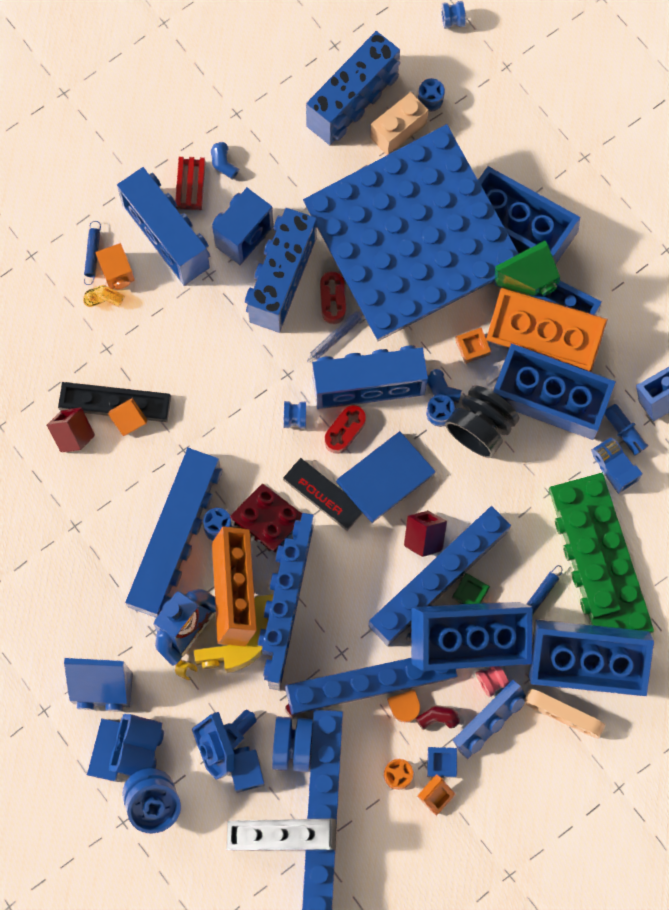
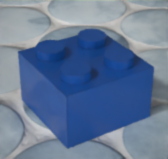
(242, 225)

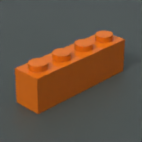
(233, 586)

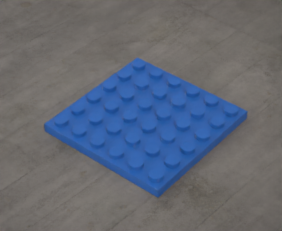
(411, 232)

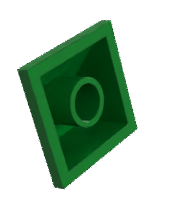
(529, 271)

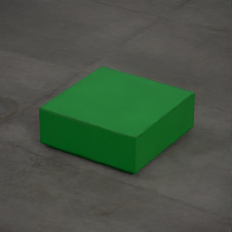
(470, 590)

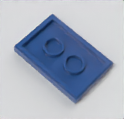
(385, 477)

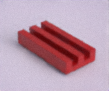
(191, 162)

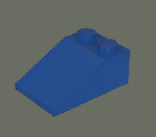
(98, 683)

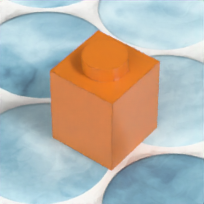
(115, 267)

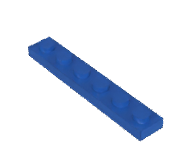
(360, 685)

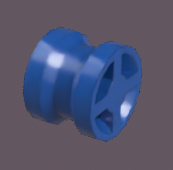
(453, 14)
(430, 88)
(442, 405)
(295, 414)
(215, 518)

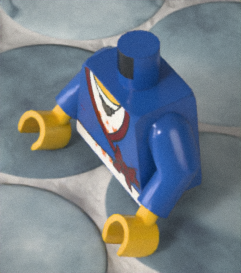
(180, 626)

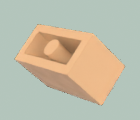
(399, 123)

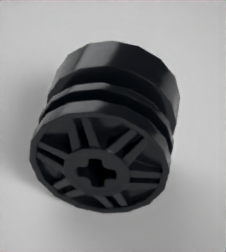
(482, 421)

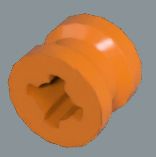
(400, 770)

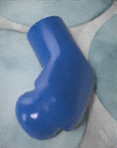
(219, 160)
(439, 386)

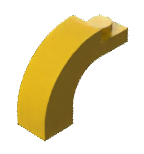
(237, 656)

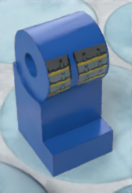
(616, 465)

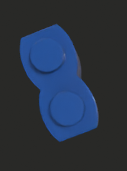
(135, 744)

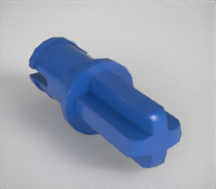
(625, 429)

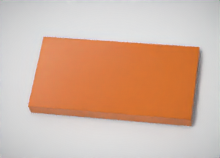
(547, 328)

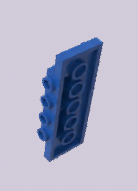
(283, 607)

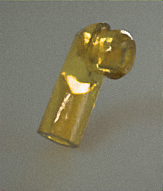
(102, 294)

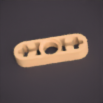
(564, 713)

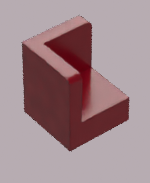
(71, 430)
(425, 533)

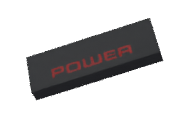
(323, 494)

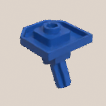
(219, 740)

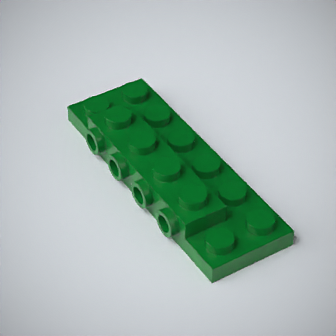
(599, 554)

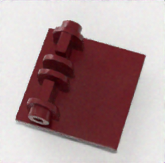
(266, 517)

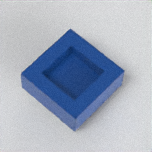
(442, 762)

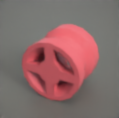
(492, 680)

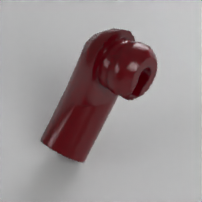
(438, 714)

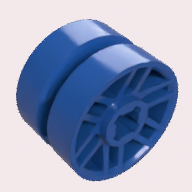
(292, 744)
(151, 800)

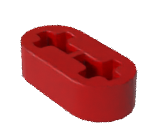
(339, 297)
(349, 433)

